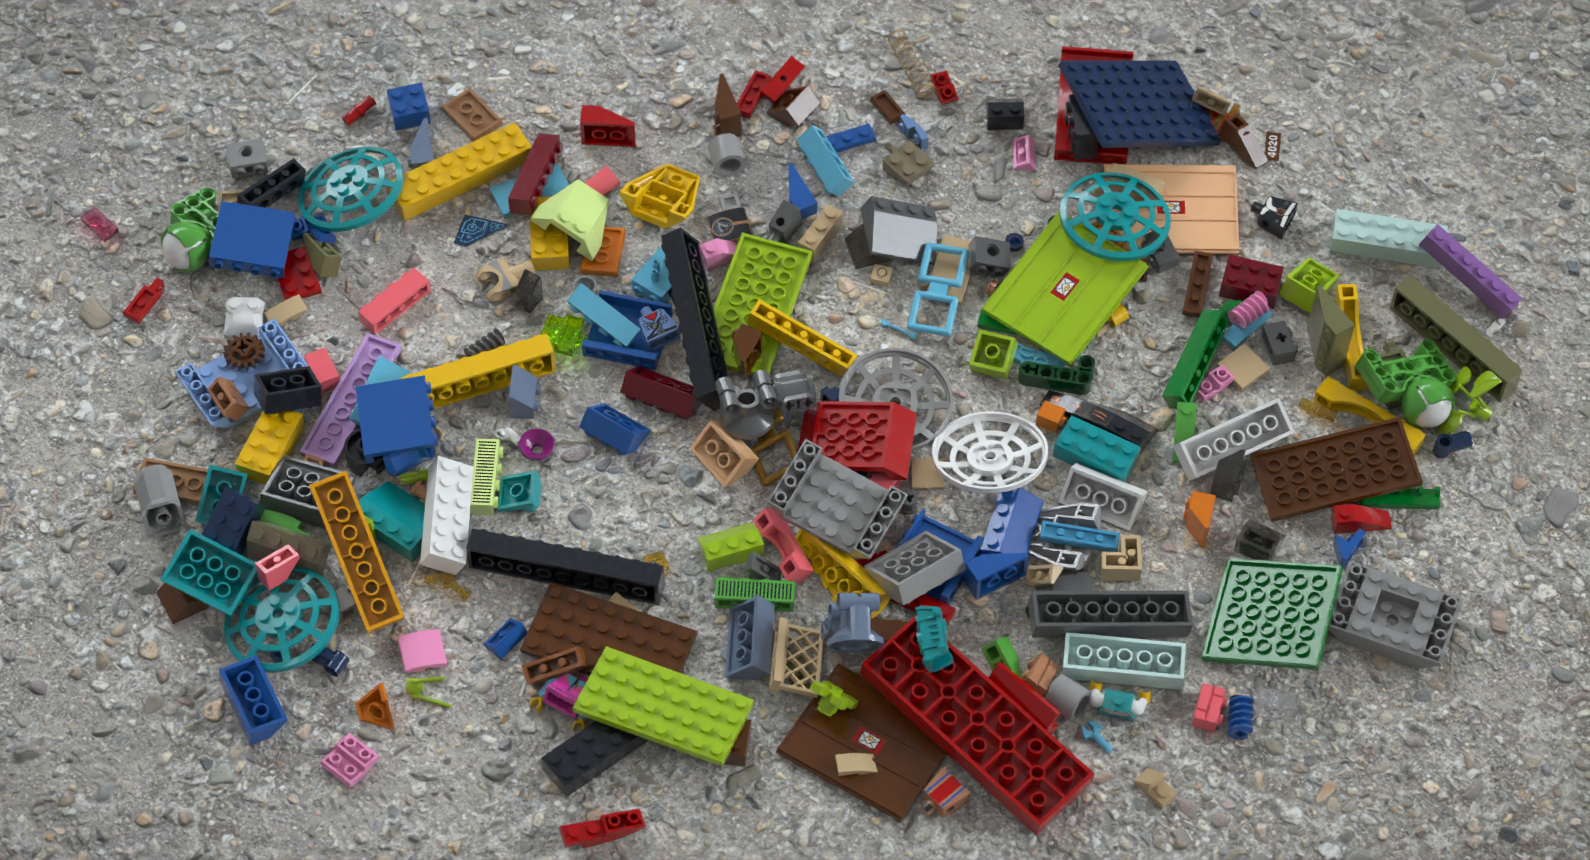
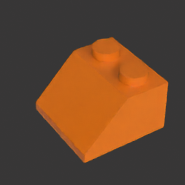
(1198, 515)

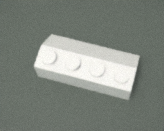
(1118, 499)

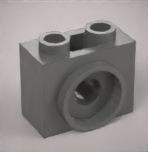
(989, 256)

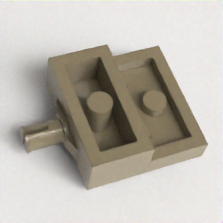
(906, 162)

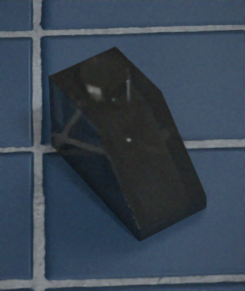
(528, 292)

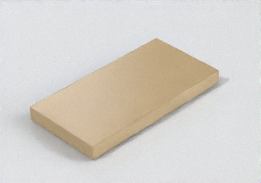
(947, 266)

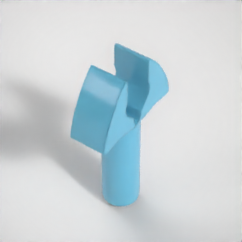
(1096, 727)

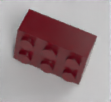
(1247, 276)

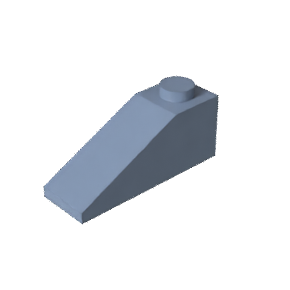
(421, 147)

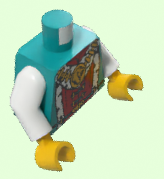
(1117, 703)

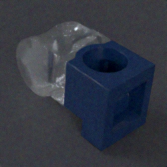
(833, 393)

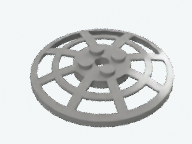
(899, 391)

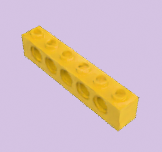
(801, 338)

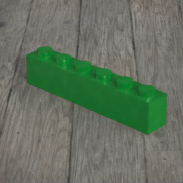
(1196, 357)

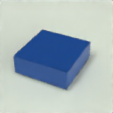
(323, 236)

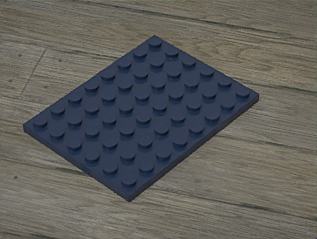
(1139, 103)

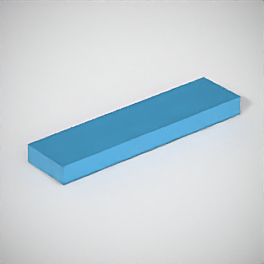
(1079, 536)

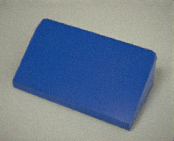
(506, 638)

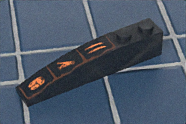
(1104, 417)

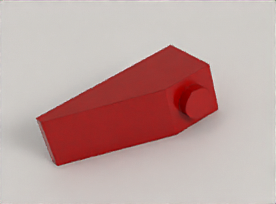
(1352, 517)

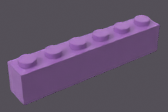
(1470, 271)

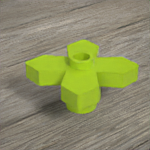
(832, 698)

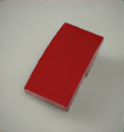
(944, 88)

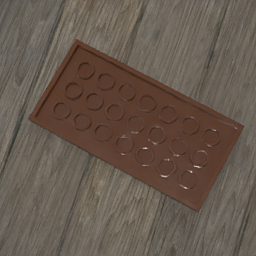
(1336, 469)
(582, 620)

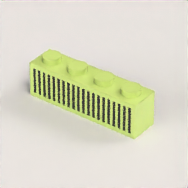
(485, 476)

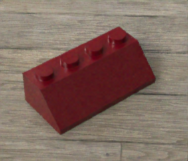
(660, 391)

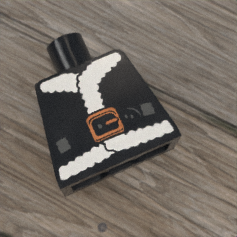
(1275, 215)

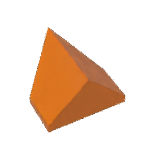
(375, 708)

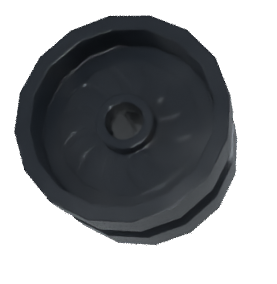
(355, 455)

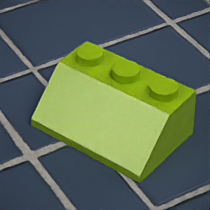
(730, 546)

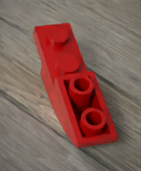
(603, 830)

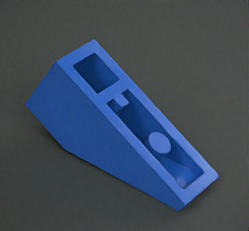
(800, 194)

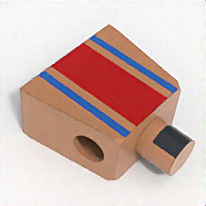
(944, 795)

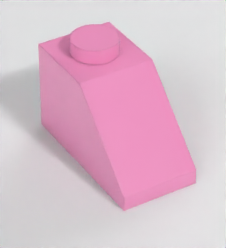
(717, 253)

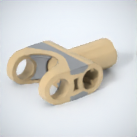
(505, 277)

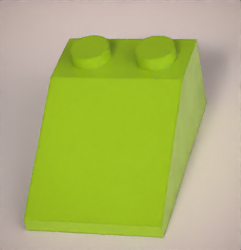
(1303, 281)

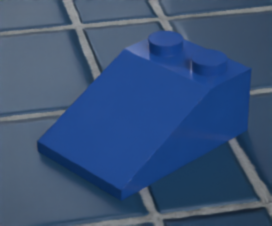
(994, 571)

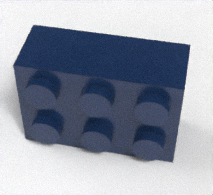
(232, 520)

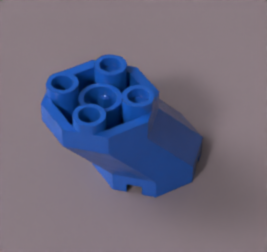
(402, 462)

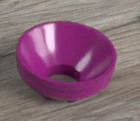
(534, 438)

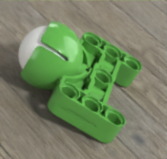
(192, 228)
(1419, 380)

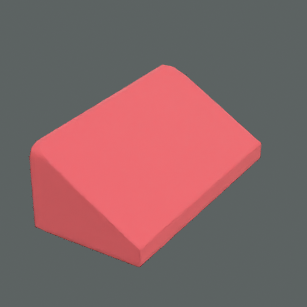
(603, 181)

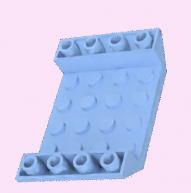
(279, 355)

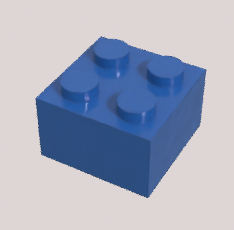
(408, 106)

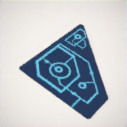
(475, 228)

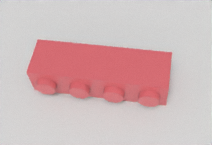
(394, 300)

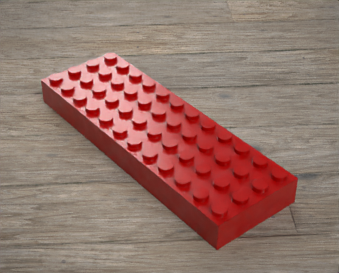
(980, 729)

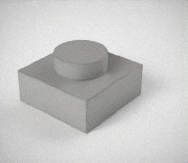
(729, 201)

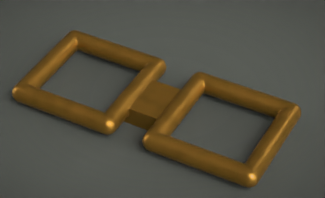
(768, 440)

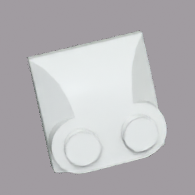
(244, 316)

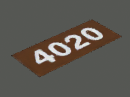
(1272, 145)

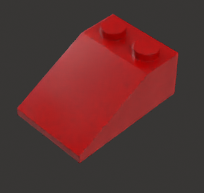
(605, 128)

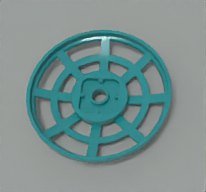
(341, 193)
(1112, 220)
(287, 623)

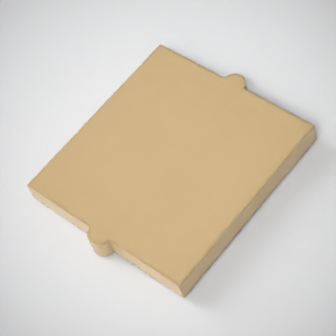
(926, 475)

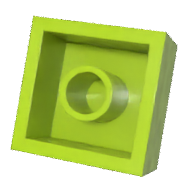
(993, 354)

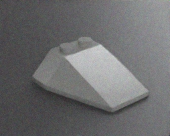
(1067, 556)

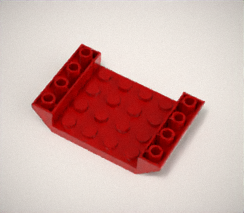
(863, 435)

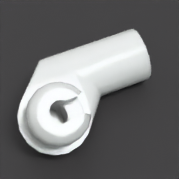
(507, 434)

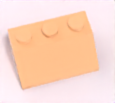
(723, 454)

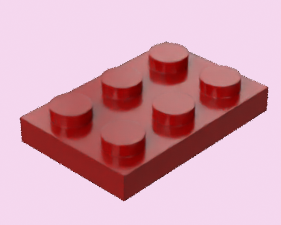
(299, 275)

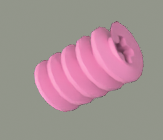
(1249, 310)

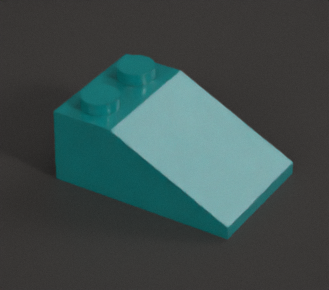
(215, 483)

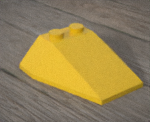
(662, 195)

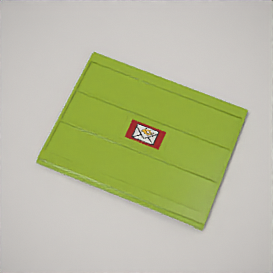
(1062, 293)

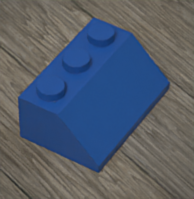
(613, 428)

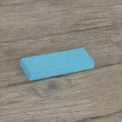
(1236, 336)

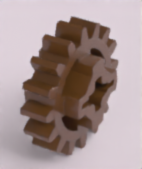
(253, 351)

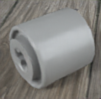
(726, 155)
(1068, 697)

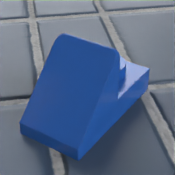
(1347, 548)

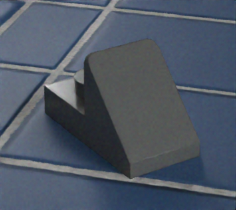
(762, 568)

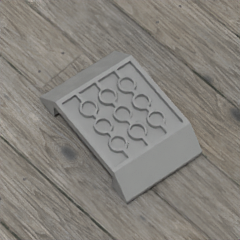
(835, 502)

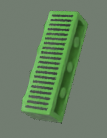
(734, 591)

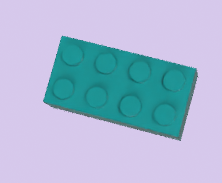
(1096, 449)

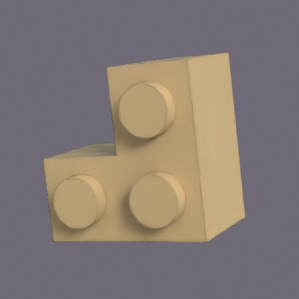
(1126, 563)

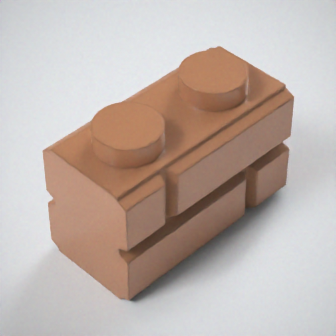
(228, 398)
(1040, 673)

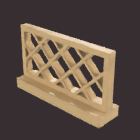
(779, 659)

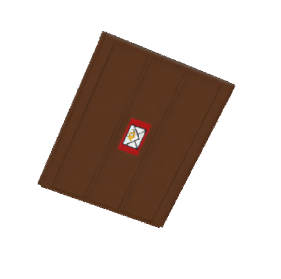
(900, 749)

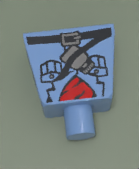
(657, 328)

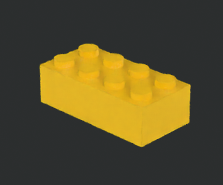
(548, 246)
(268, 442)

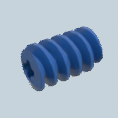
(1240, 717)

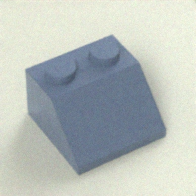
(523, 394)

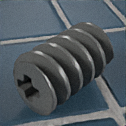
(491, 341)

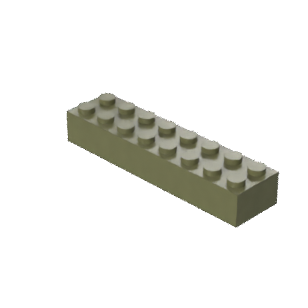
(1454, 336)

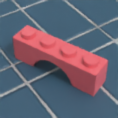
(794, 561)

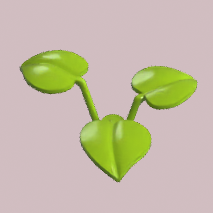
(1478, 408)

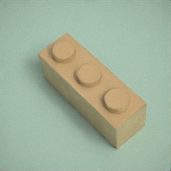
(1156, 183)
(822, 231)

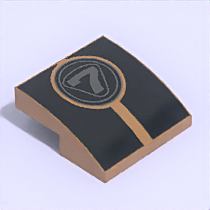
(730, 224)

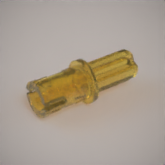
(1318, 409)

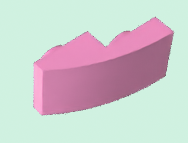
(1214, 383)

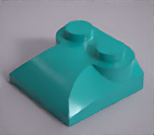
(520, 492)

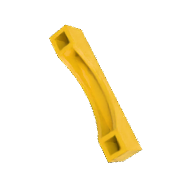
(1347, 299)
(1340, 398)

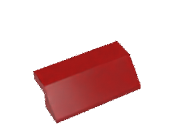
(1025, 697)

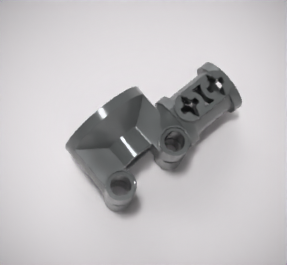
(751, 412)

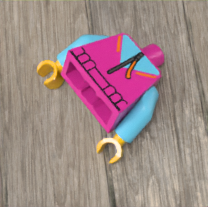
(562, 695)

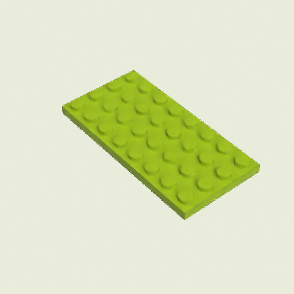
(762, 272)
(663, 706)

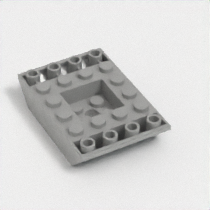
(1422, 617)

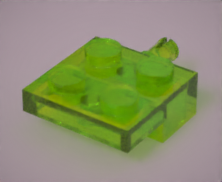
(564, 333)

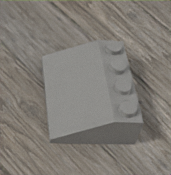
(916, 567)

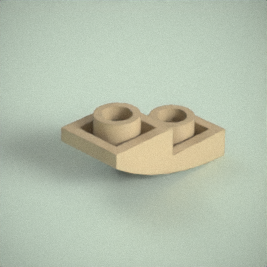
(286, 310)
(855, 763)

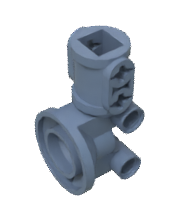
(849, 624)

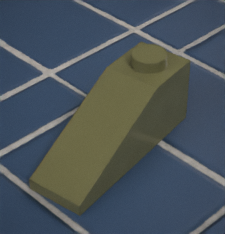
(323, 256)

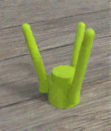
(416, 685)

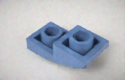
(913, 130)

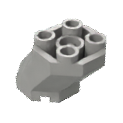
(158, 499)

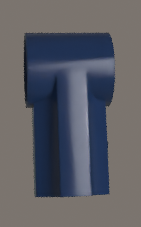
(1451, 443)
(331, 660)

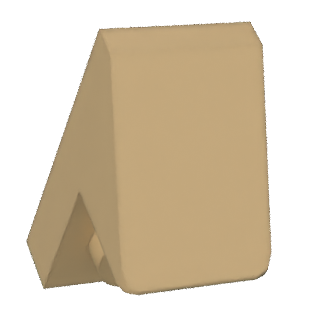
(1154, 787)

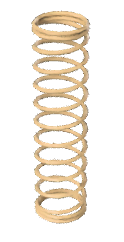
(904, 48)

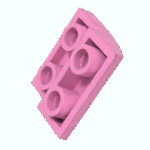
(422, 650)
(349, 760)

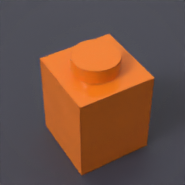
(1051, 417)

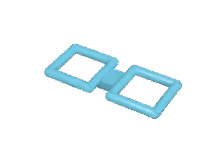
(938, 289)

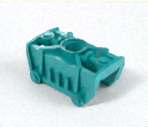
(932, 638)

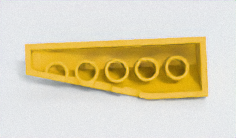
(838, 570)

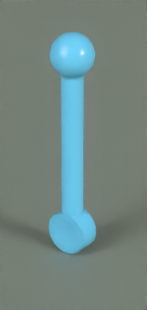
(884, 323)

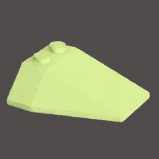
(577, 212)

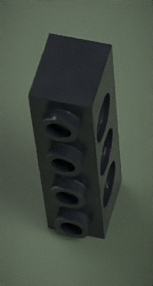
(274, 185)

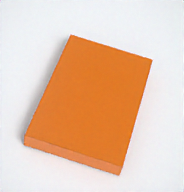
(609, 255)

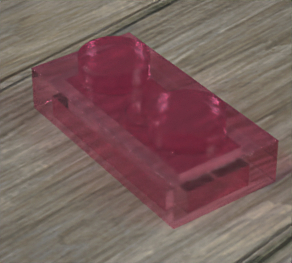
(99, 224)

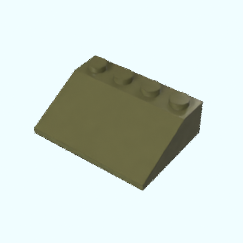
(1328, 333)

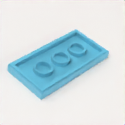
(501, 191)
(381, 372)

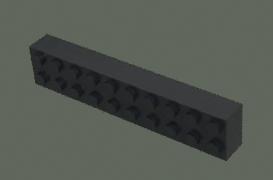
(695, 315)
(565, 566)

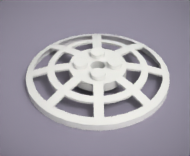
(999, 451)

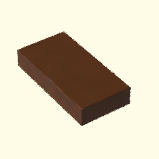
(887, 107)

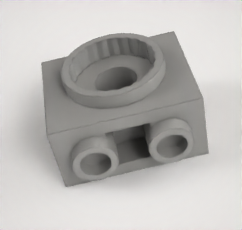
(247, 158)

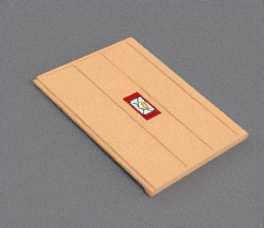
(1200, 207)

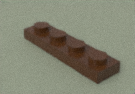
(1197, 284)

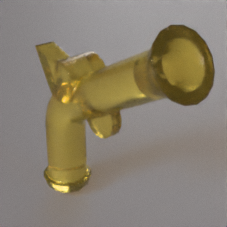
(449, 582)

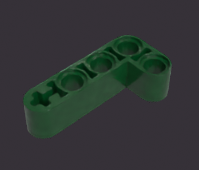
(1032, 375)

